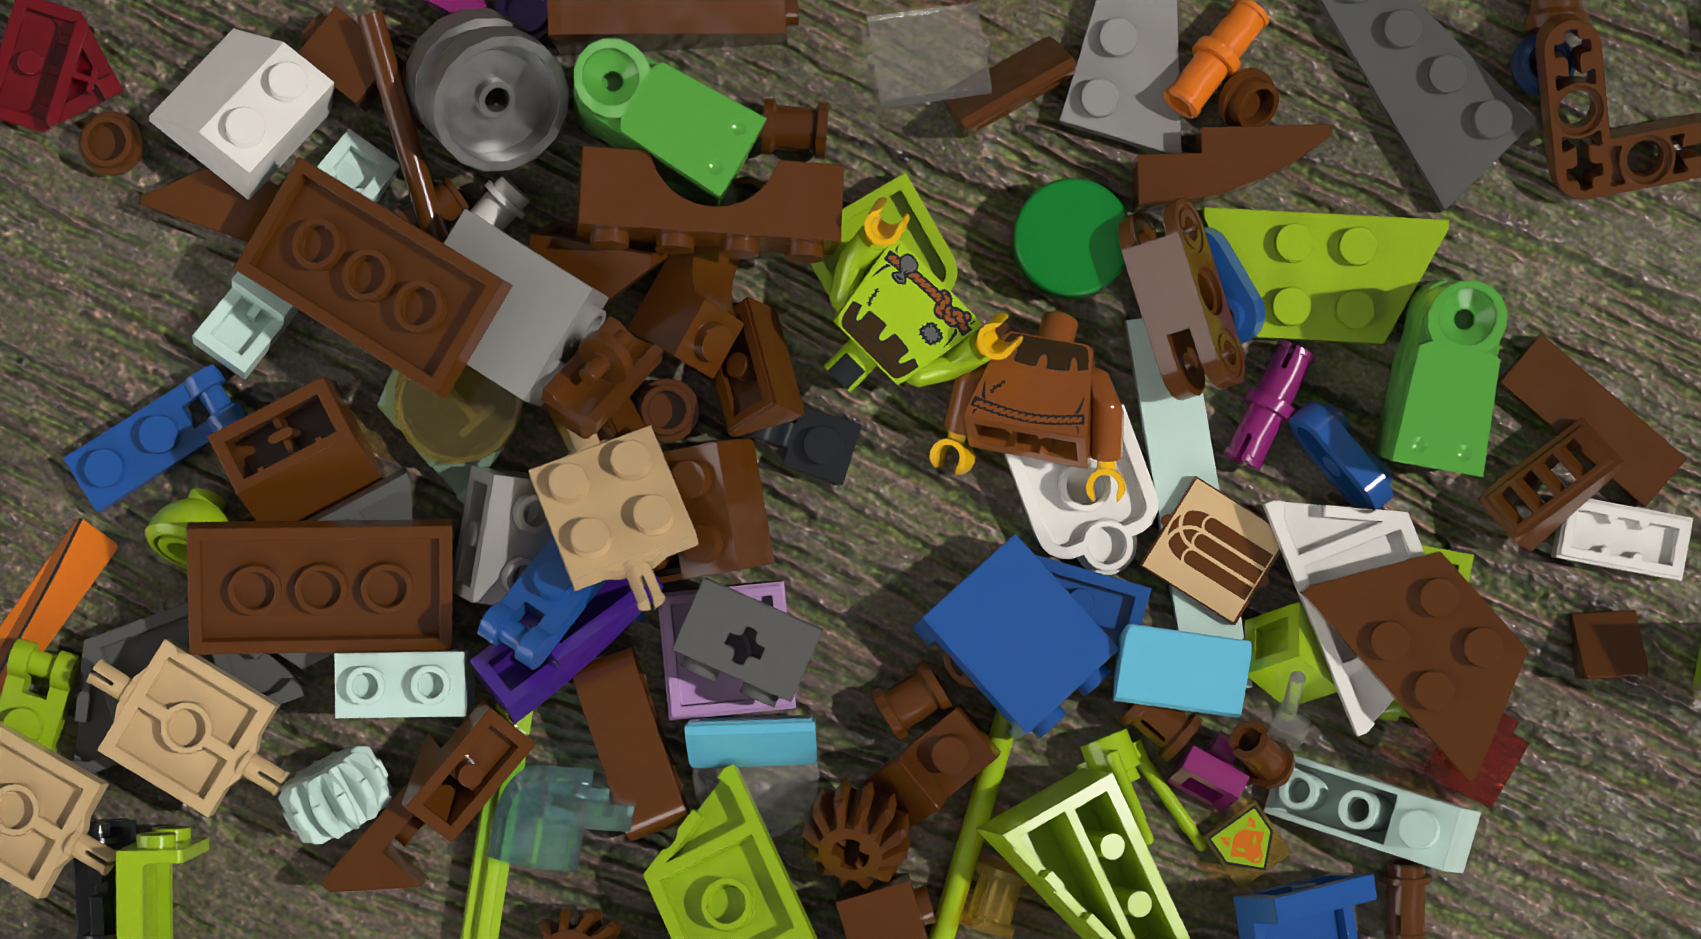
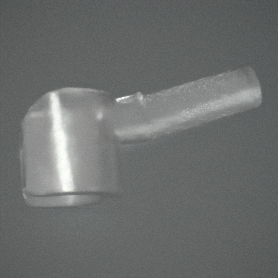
(1290, 724)

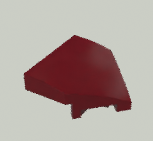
(51, 67)

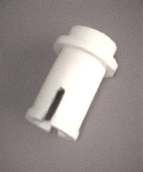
(501, 203)

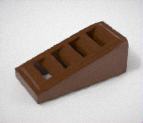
(1567, 500)

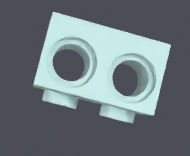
(404, 684)

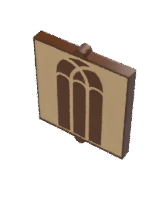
(1213, 550)

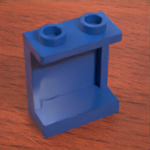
(1020, 638)
(1305, 908)

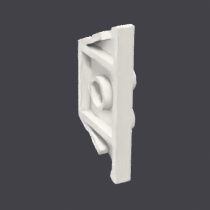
(1334, 543)

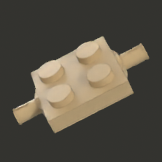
(614, 511)
(188, 727)
(45, 814)

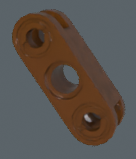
(1182, 301)

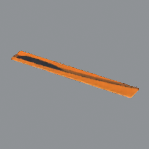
(56, 589)

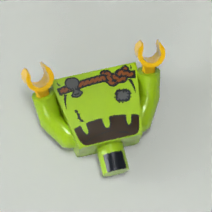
(903, 314)

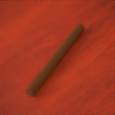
(402, 124)

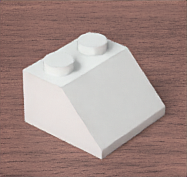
(246, 108)

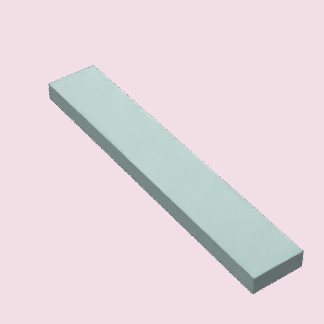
(1176, 452)

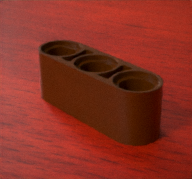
(631, 742)

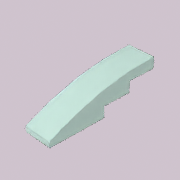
(254, 318)

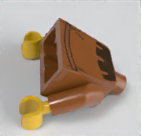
(1039, 405)

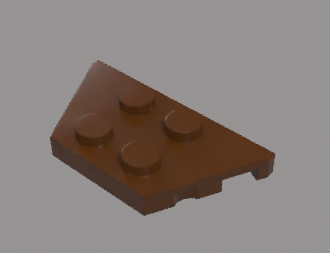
(1429, 648)

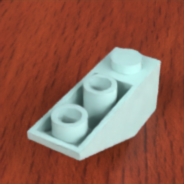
(1376, 815)

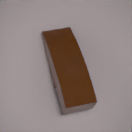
(1222, 163)

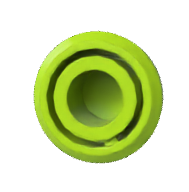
(168, 527)

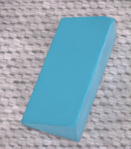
(1181, 670)
(751, 741)

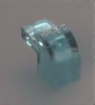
(545, 815)

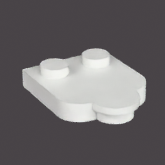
(1075, 526)

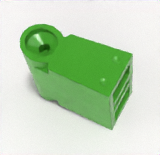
(687, 127)
(1444, 378)

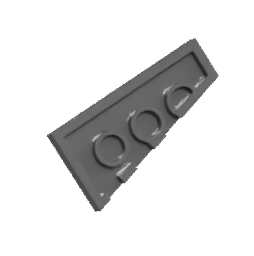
(1431, 89)

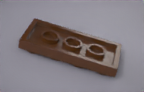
(373, 277)
(319, 586)

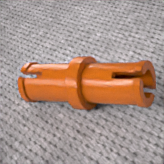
(1216, 58)

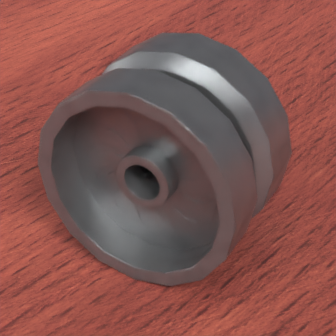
(486, 89)

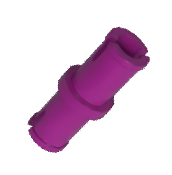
(1269, 405)

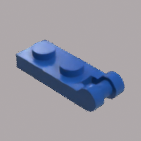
(152, 440)
(547, 594)

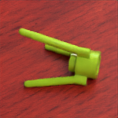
(1120, 756)

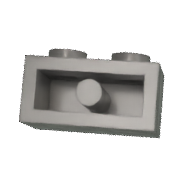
(498, 534)

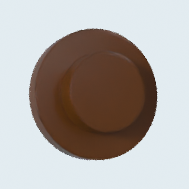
(1248, 99)
(111, 143)
(669, 409)

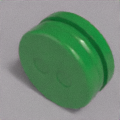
(1069, 238)

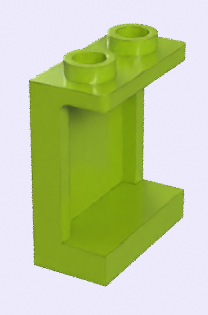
(146, 880)

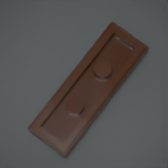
(1563, 392)

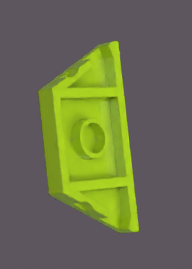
(1329, 272)
(726, 873)

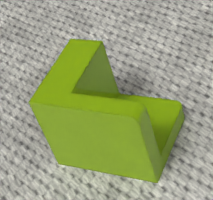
(1285, 644)

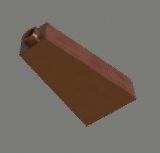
(670, 23)

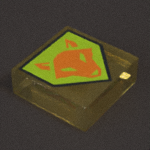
(1246, 844)

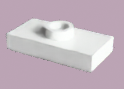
(1625, 539)

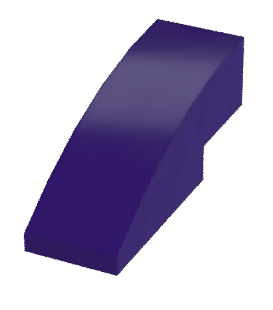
(521, 689)

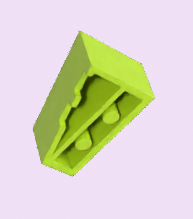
(1087, 859)

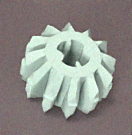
(335, 794)

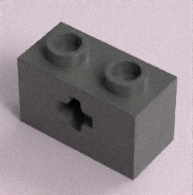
(724, 611)

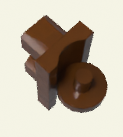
(600, 377)

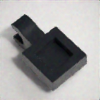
(815, 444)

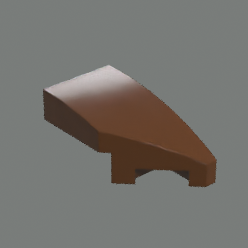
(212, 203)

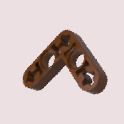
(1607, 147)

